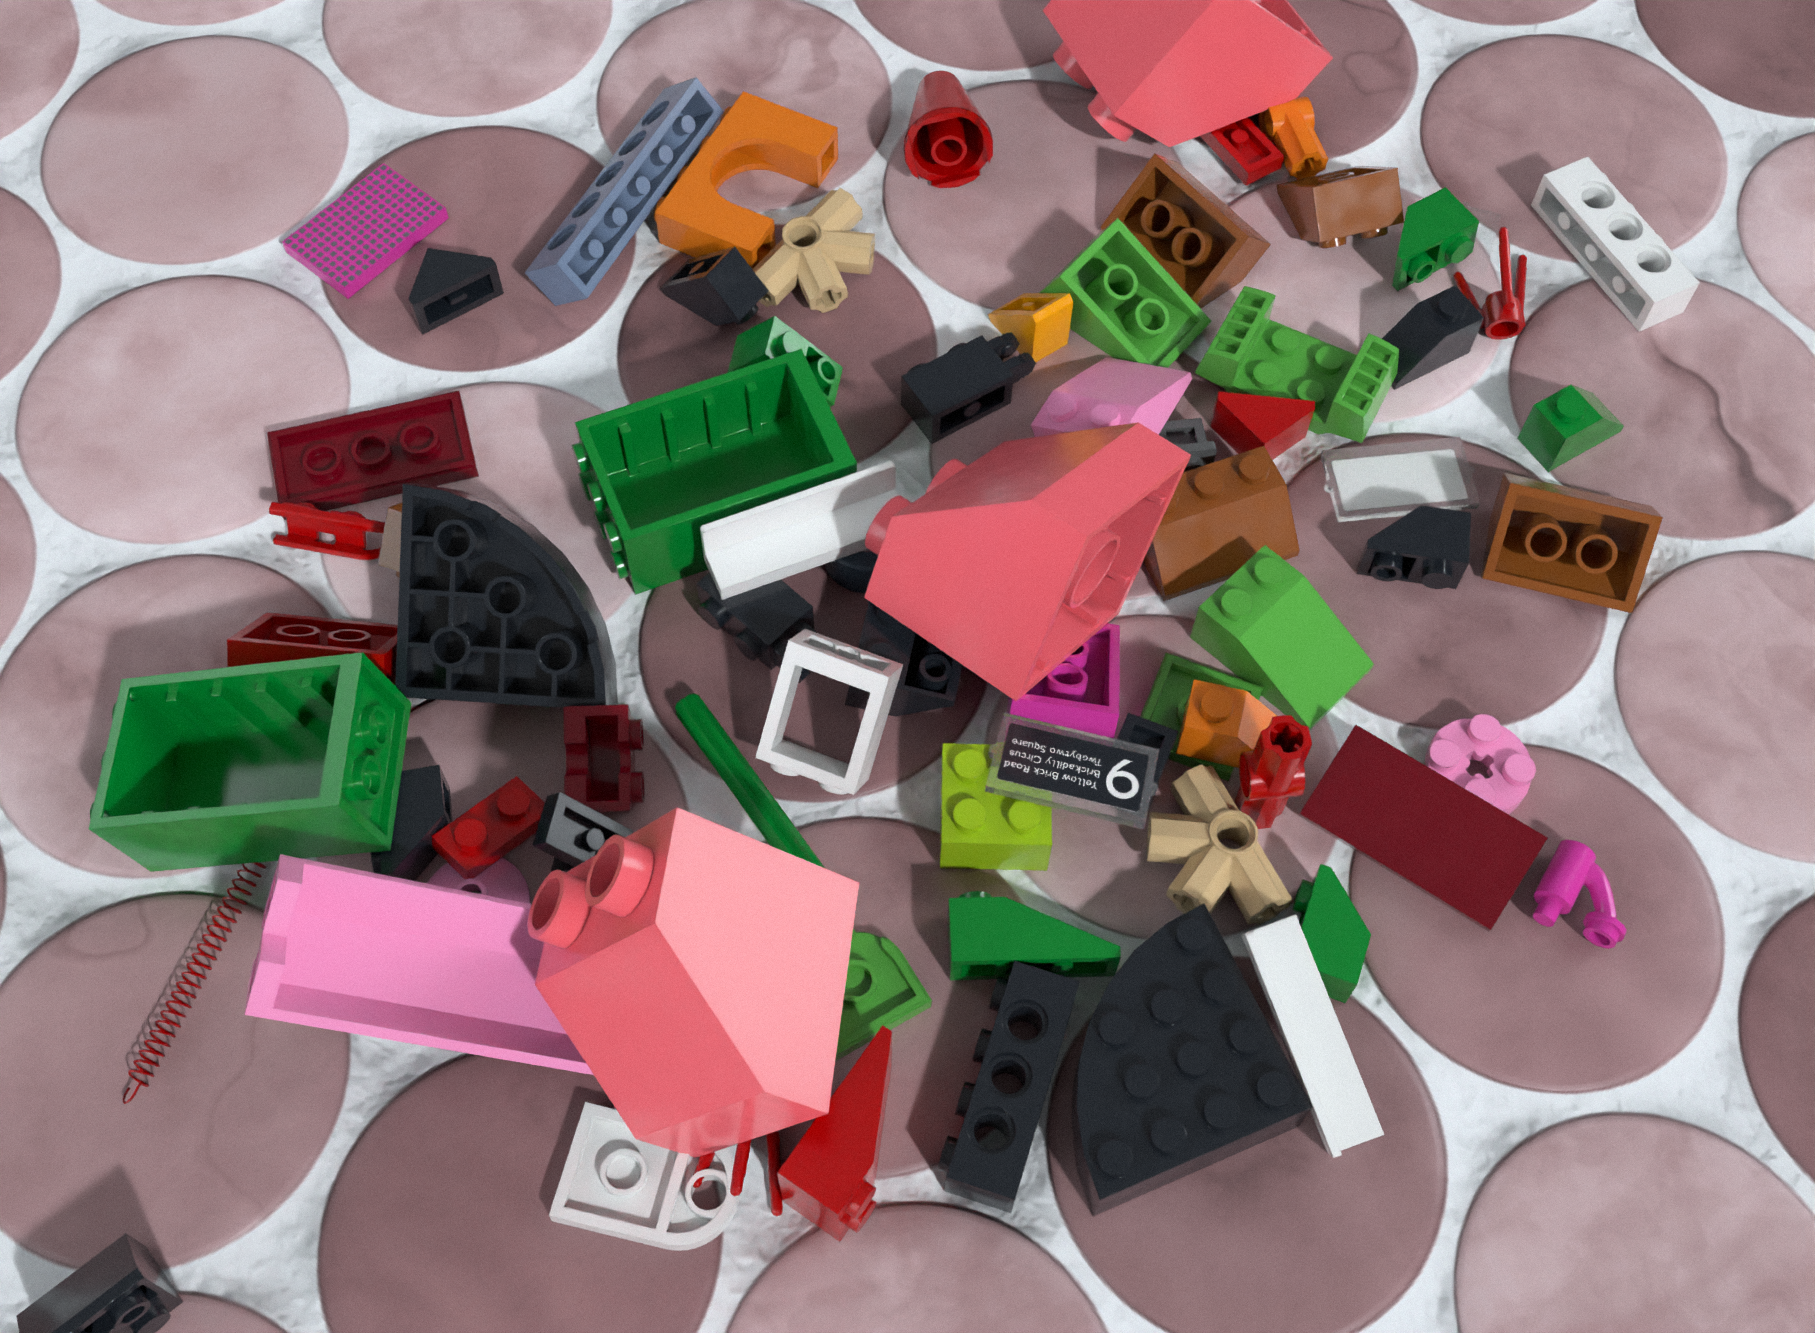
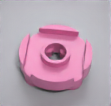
(1496, 747)

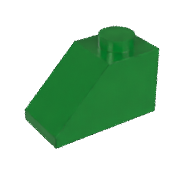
(1567, 426)

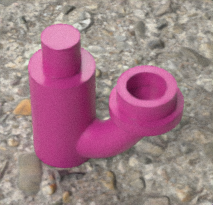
(1561, 884)

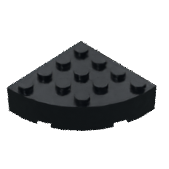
(493, 609)
(1176, 1068)

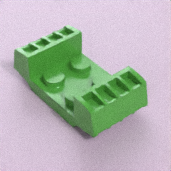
(1277, 361)

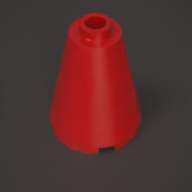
(946, 133)

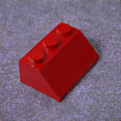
(295, 637)

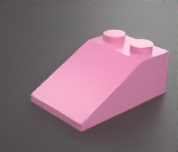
(1112, 395)

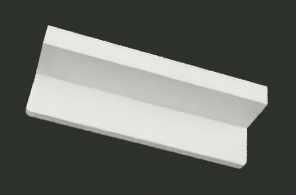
(795, 531)
(1312, 1035)

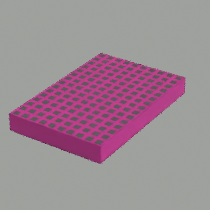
(365, 230)

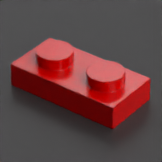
(1245, 150)
(490, 829)

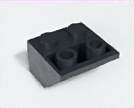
(927, 676)
(109, 1294)

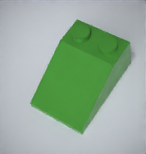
(1128, 300)
(1282, 637)

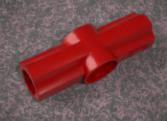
(1273, 770)

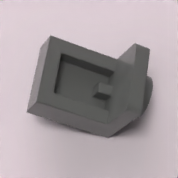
(1190, 437)

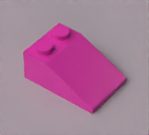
(1080, 690)

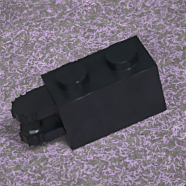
(963, 384)
(758, 618)

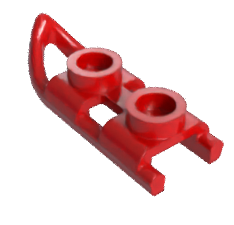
(307, 521)

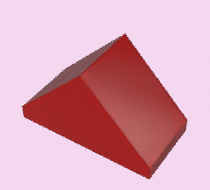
(1260, 421)

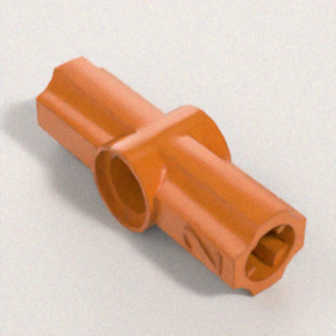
(1293, 132)

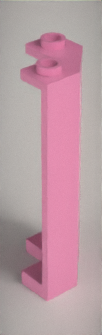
(404, 965)

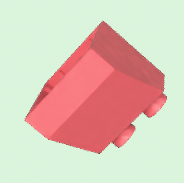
(1184, 62)
(1024, 547)
(699, 979)

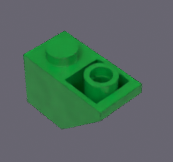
(1432, 236)
(775, 339)
(1332, 932)

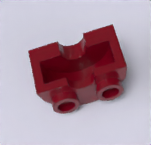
(602, 757)

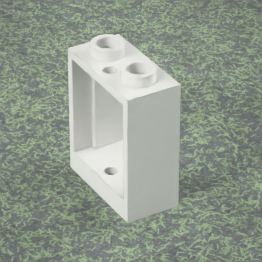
(848, 666)

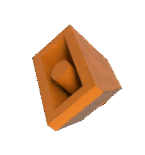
(1221, 723)

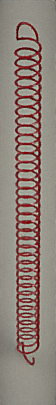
(188, 982)

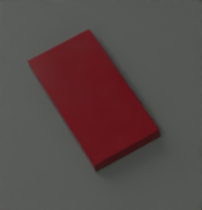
(373, 453)
(1423, 827)

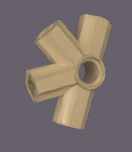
(816, 251)
(1208, 864)

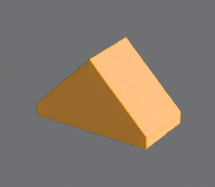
(1037, 322)

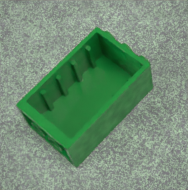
(701, 457)
(253, 763)

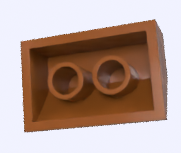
(1188, 230)
(1219, 522)
(1569, 542)

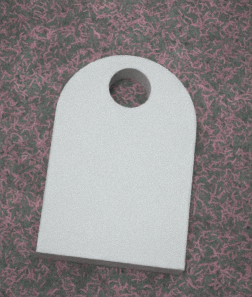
(637, 1187)

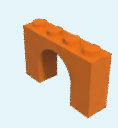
(749, 137)

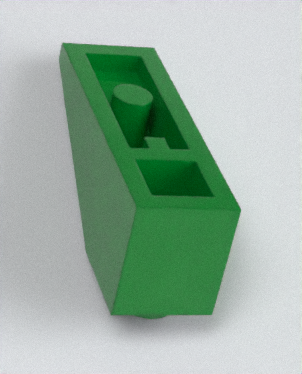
(996, 931)

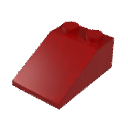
(836, 1160)

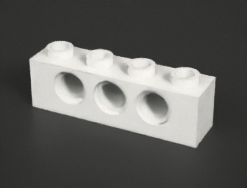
(1614, 244)

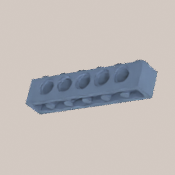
(624, 193)

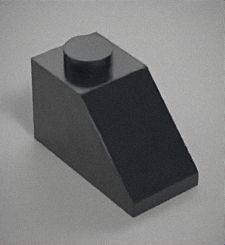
(717, 287)
(1434, 334)

